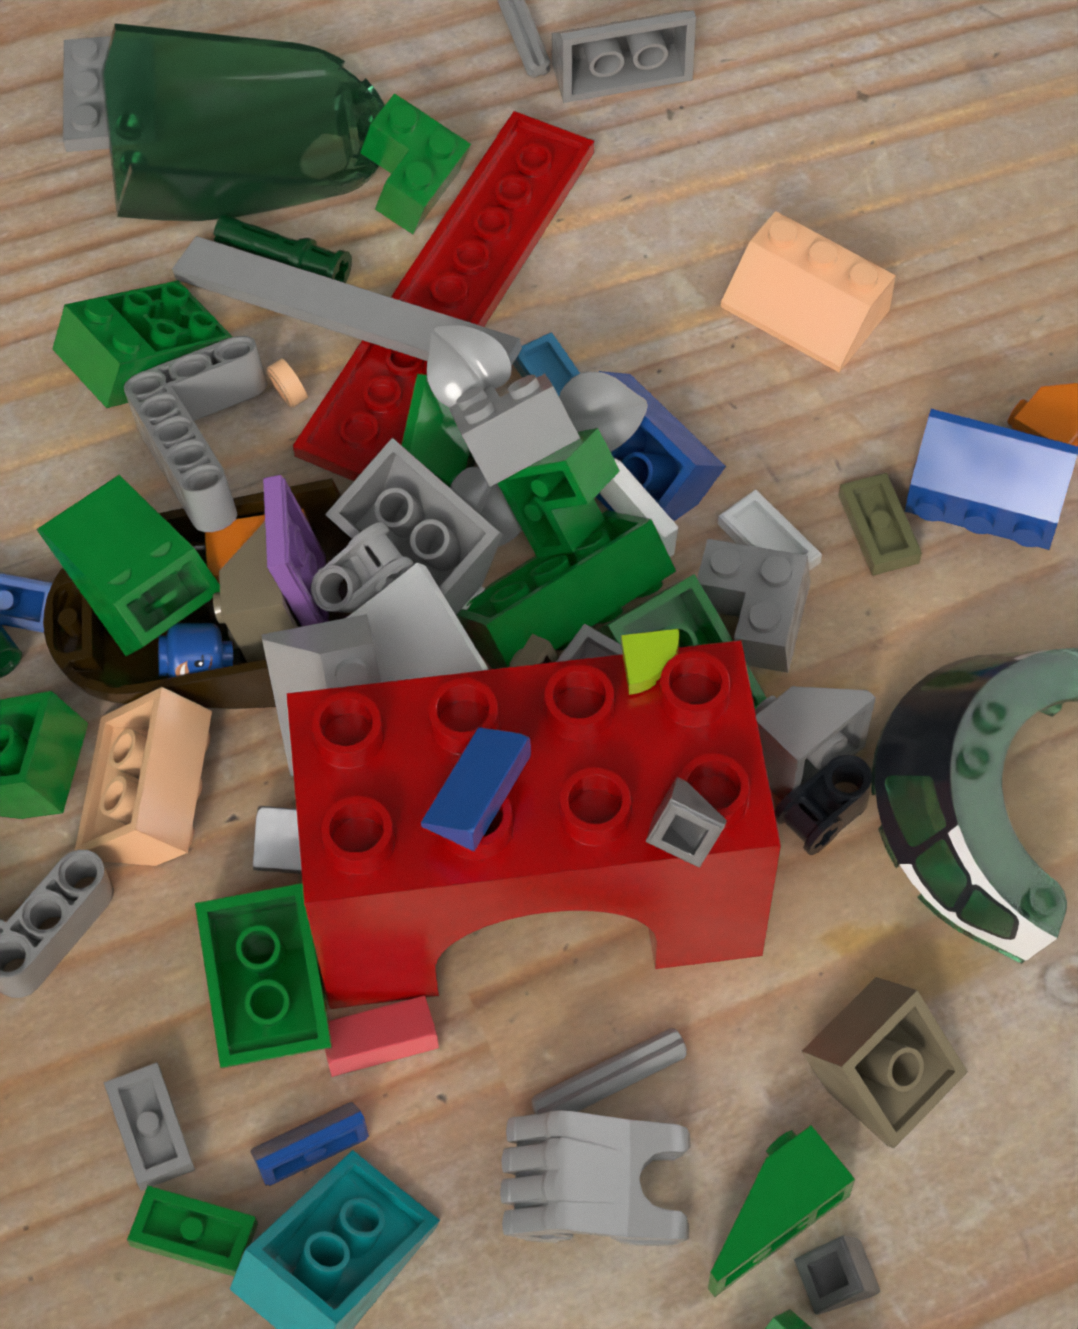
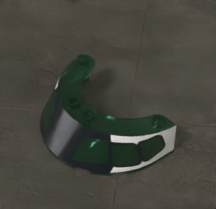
(944, 797)

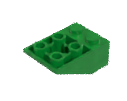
(131, 332)
(129, 563)

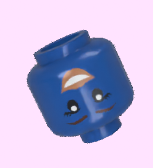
(193, 649)

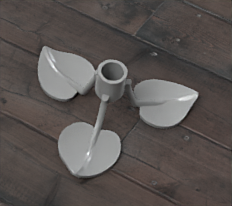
(471, 358)

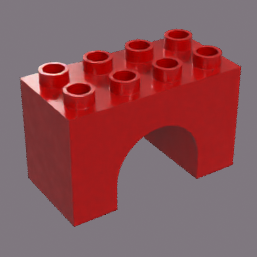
(568, 833)

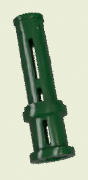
(273, 246)

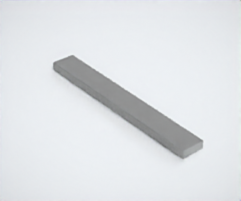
(319, 299)

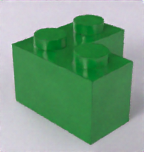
(418, 155)
(558, 493)

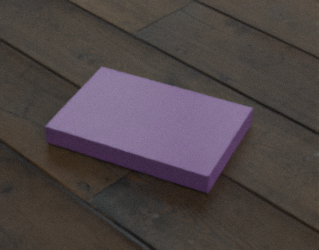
(292, 551)

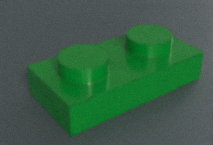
(192, 1230)

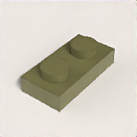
(879, 524)

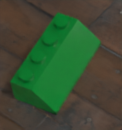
(565, 591)

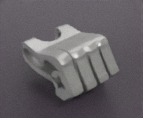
(584, 1178)

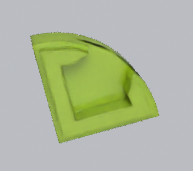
(646, 656)

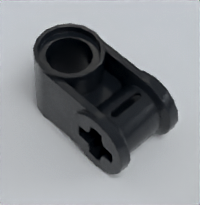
(820, 810)

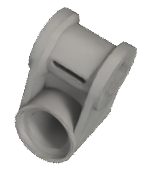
(367, 565)

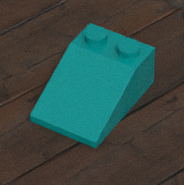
(333, 1250)

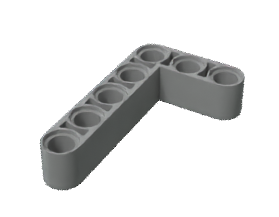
(170, 400)
(52, 898)

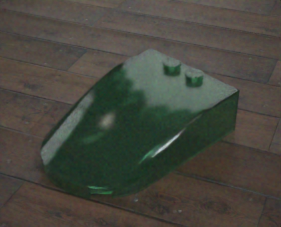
(230, 124)

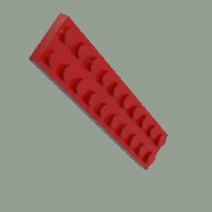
(457, 274)

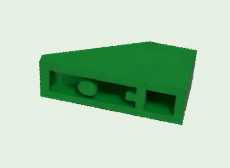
(791, 1193)

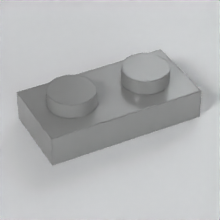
(149, 1126)

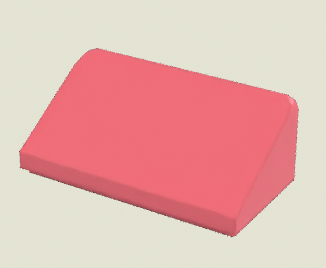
(381, 1036)

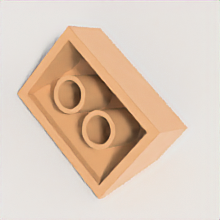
(809, 291)
(145, 780)

